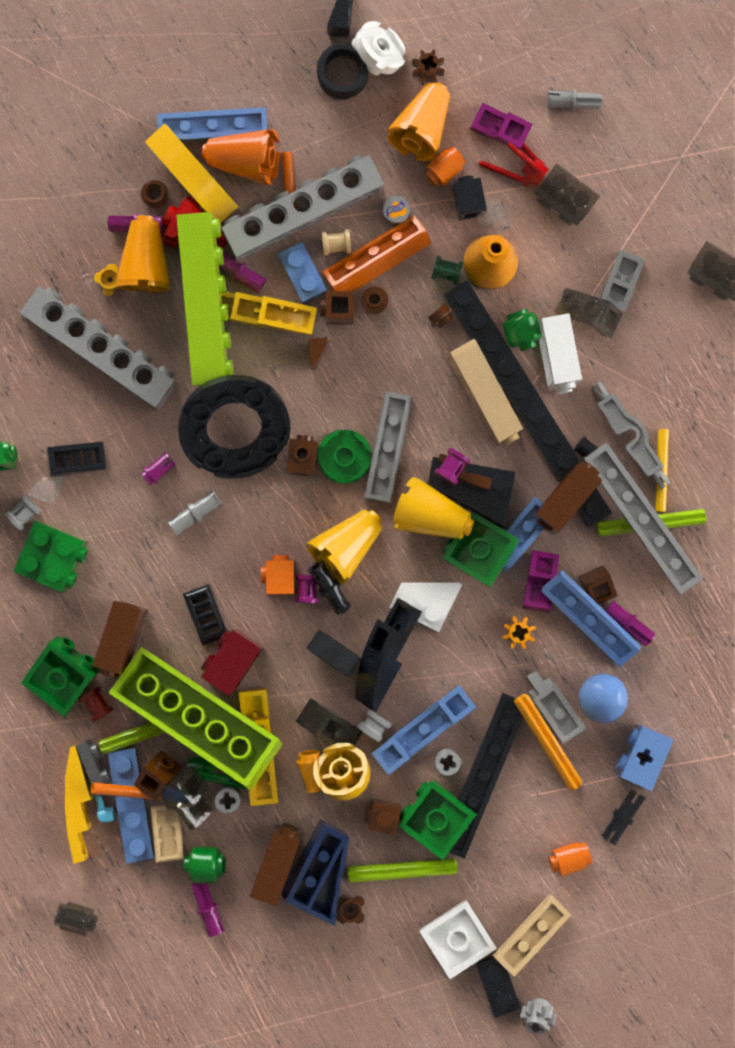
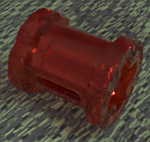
(96, 704)

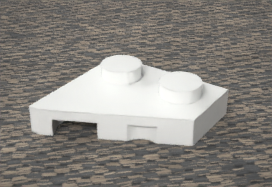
(431, 599)

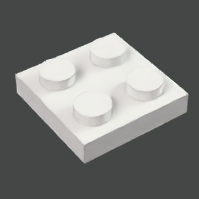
(457, 939)

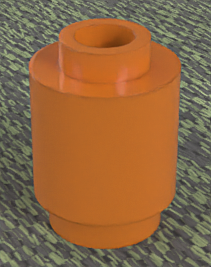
(444, 167)
(570, 858)

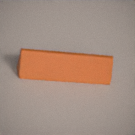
(377, 256)

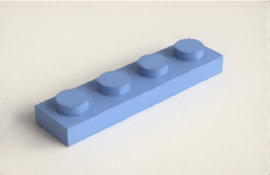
(211, 124)
(591, 618)
(131, 811)

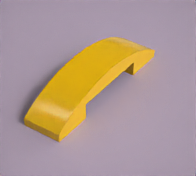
(191, 173)

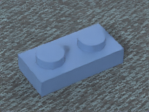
(302, 273)

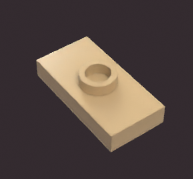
(167, 834)

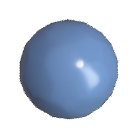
(603, 698)

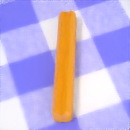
(548, 741)

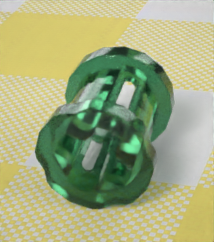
(447, 270)

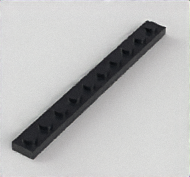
(521, 393)

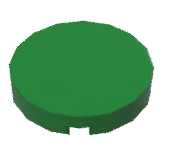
(344, 456)

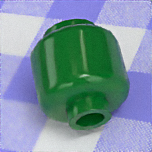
(522, 329)
(205, 864)

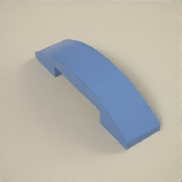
(423, 729)

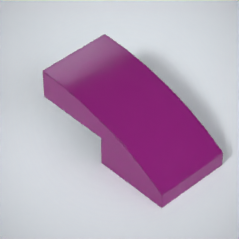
(501, 126)
(541, 570)

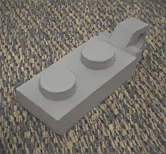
(555, 708)

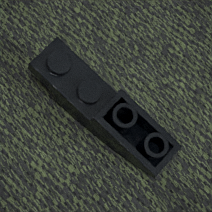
(382, 649)

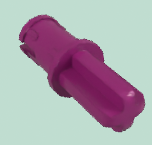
(121, 223)
(242, 273)
(630, 623)
(207, 909)

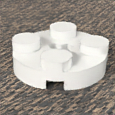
(368, 44)

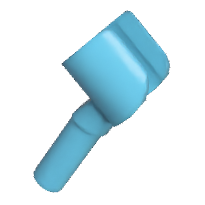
(104, 814)

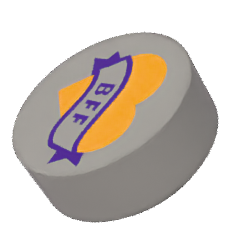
(396, 210)

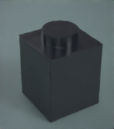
(468, 197)

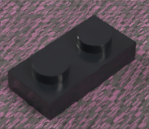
(497, 986)

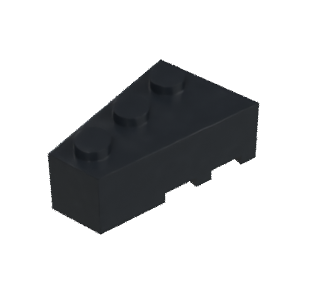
(491, 504)

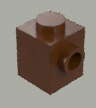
(338, 307)
(302, 456)
(157, 775)
(383, 816)

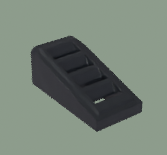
(340, 19)
(74, 449)
(205, 590)

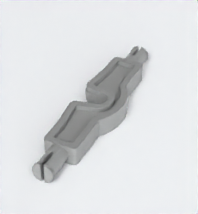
(622, 423)

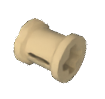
(336, 242)

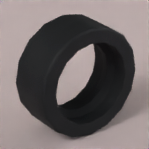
(331, 89)
(334, 653)

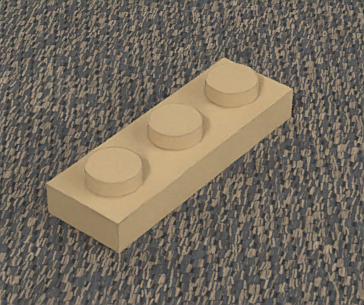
(531, 935)

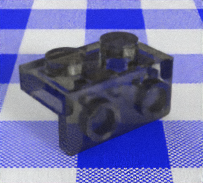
(566, 195)
(715, 269)

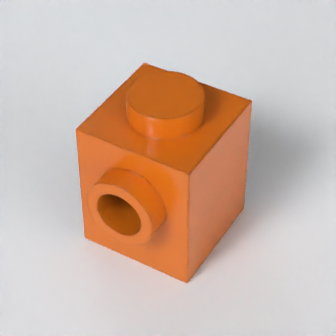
(279, 575)

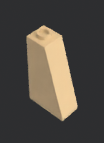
(485, 392)

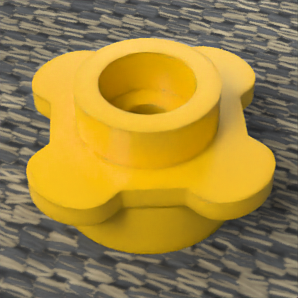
(102, 279)

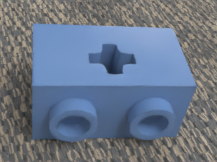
(648, 770)

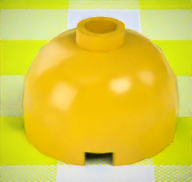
(342, 772)

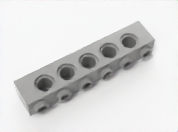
(358, 167)
(38, 311)

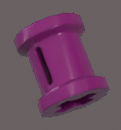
(452, 466)
(302, 595)

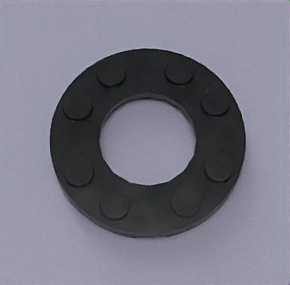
(240, 461)

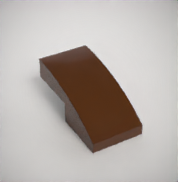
(474, 480)

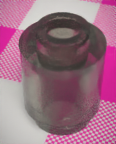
(76, 918)

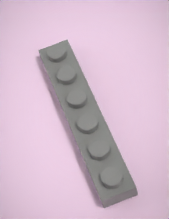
(643, 519)

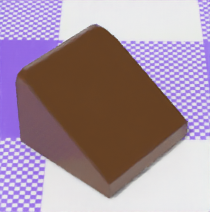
(317, 348)
(598, 585)

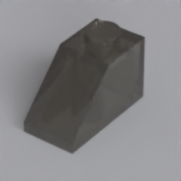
(327, 724)

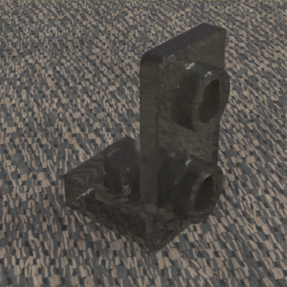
(590, 310)

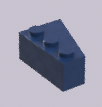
(318, 873)

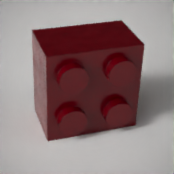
(231, 662)

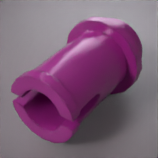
(156, 470)

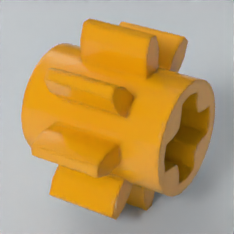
(525, 636)

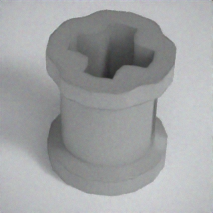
(22, 512)
(451, 770)
(222, 805)

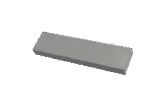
(388, 447)

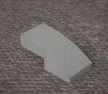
(622, 279)

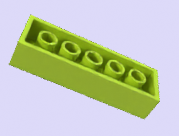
(203, 296)
(196, 718)

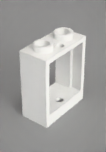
(559, 354)

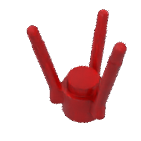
(533, 170)

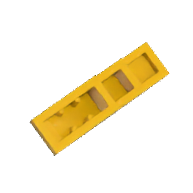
(270, 313)
(256, 708)
(76, 793)

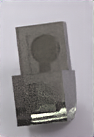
(185, 796)

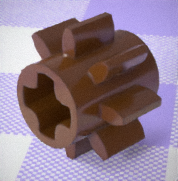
(425, 59)

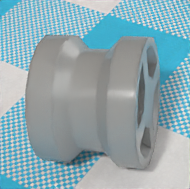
(374, 725)

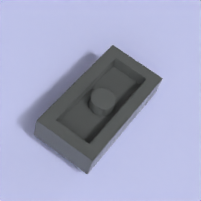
(90, 757)

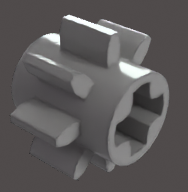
(538, 1016)

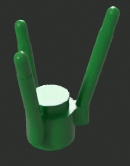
(207, 771)

